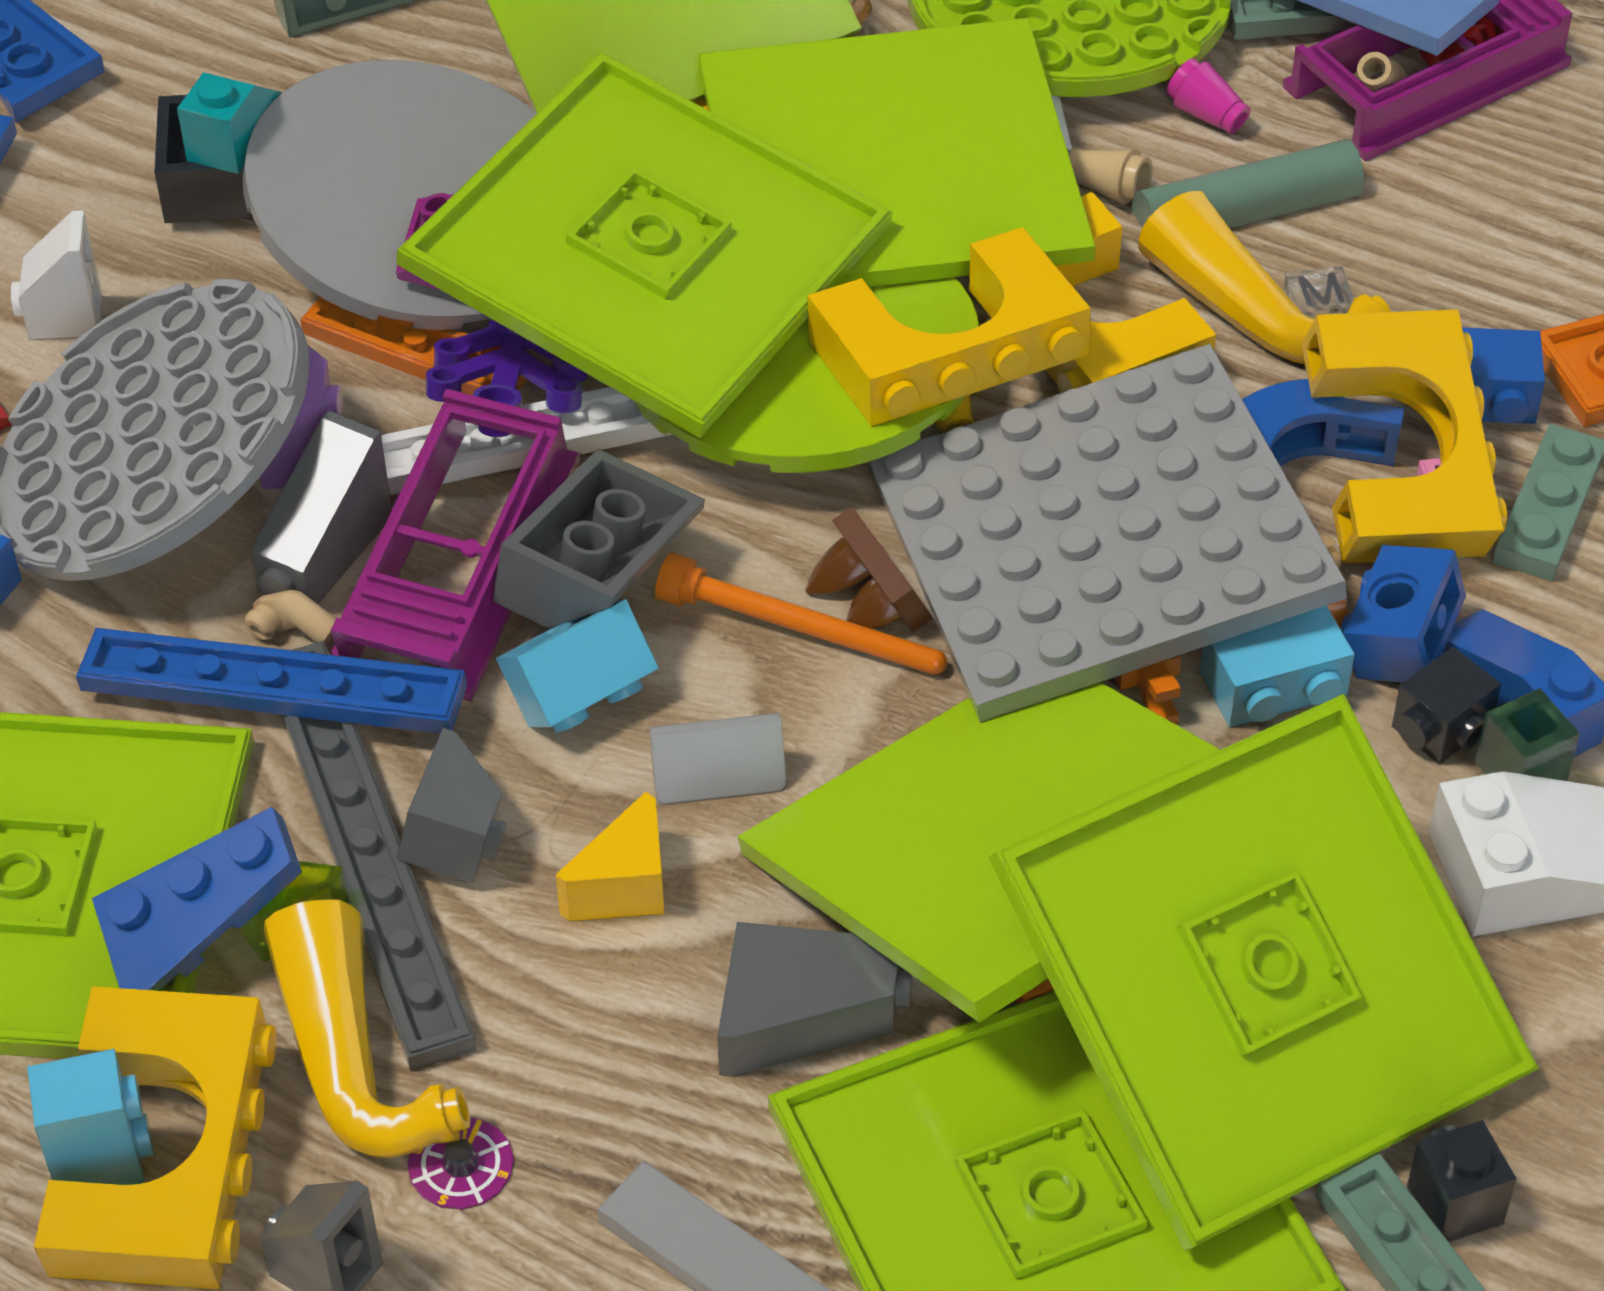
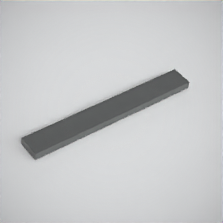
(383, 889)

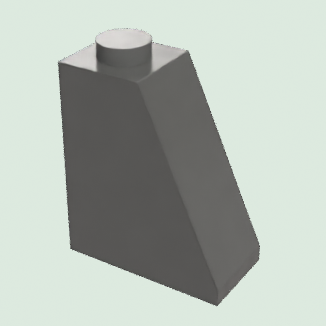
(326, 510)
(804, 996)

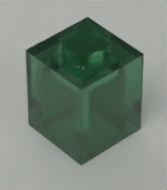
(1528, 739)

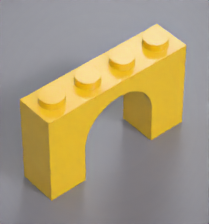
(1130, 342)
(1425, 364)
(901, 370)
(183, 1222)

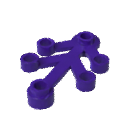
(455, 367)

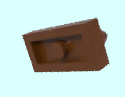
(855, 559)

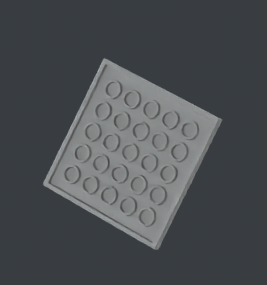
(1103, 532)

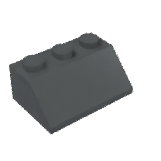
(590, 540)

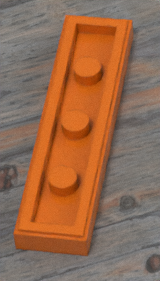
(384, 340)

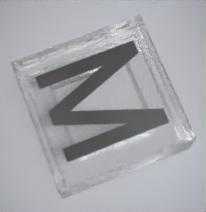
(1319, 291)

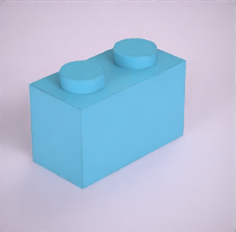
(578, 666)
(1278, 668)
(90, 1120)

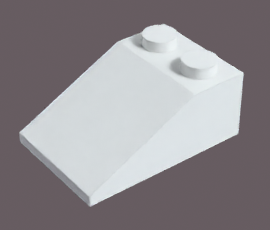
(1520, 849)

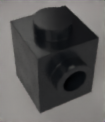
(1445, 705)
(1461, 1180)

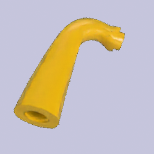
(1206, 259)
(322, 986)

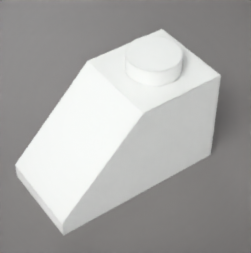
(59, 283)

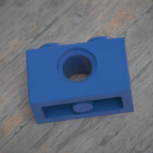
(1404, 612)

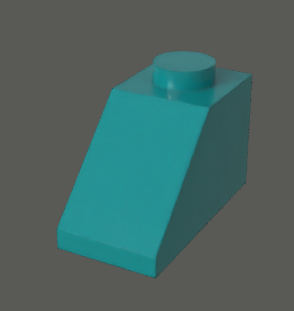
(219, 120)

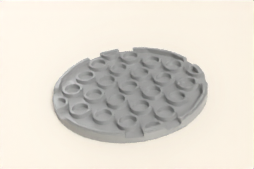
(342, 170)
(150, 428)

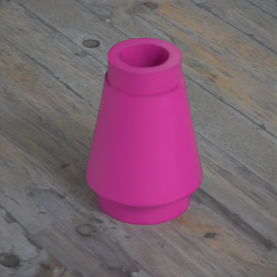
(1206, 95)

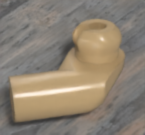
(289, 611)

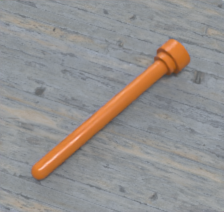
(685, 582)

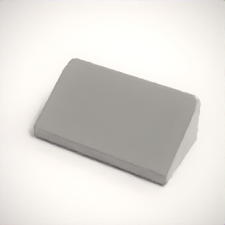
(718, 759)

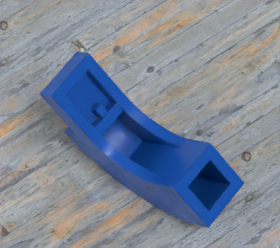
(1324, 426)

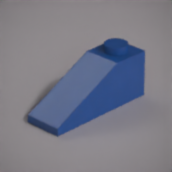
(1509, 372)
(1530, 662)

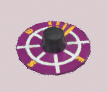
(464, 1170)

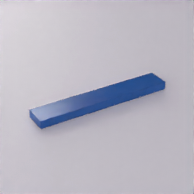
(272, 680)

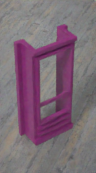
(1439, 94)
(433, 622)

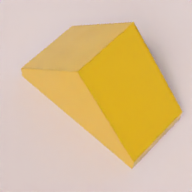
(617, 870)

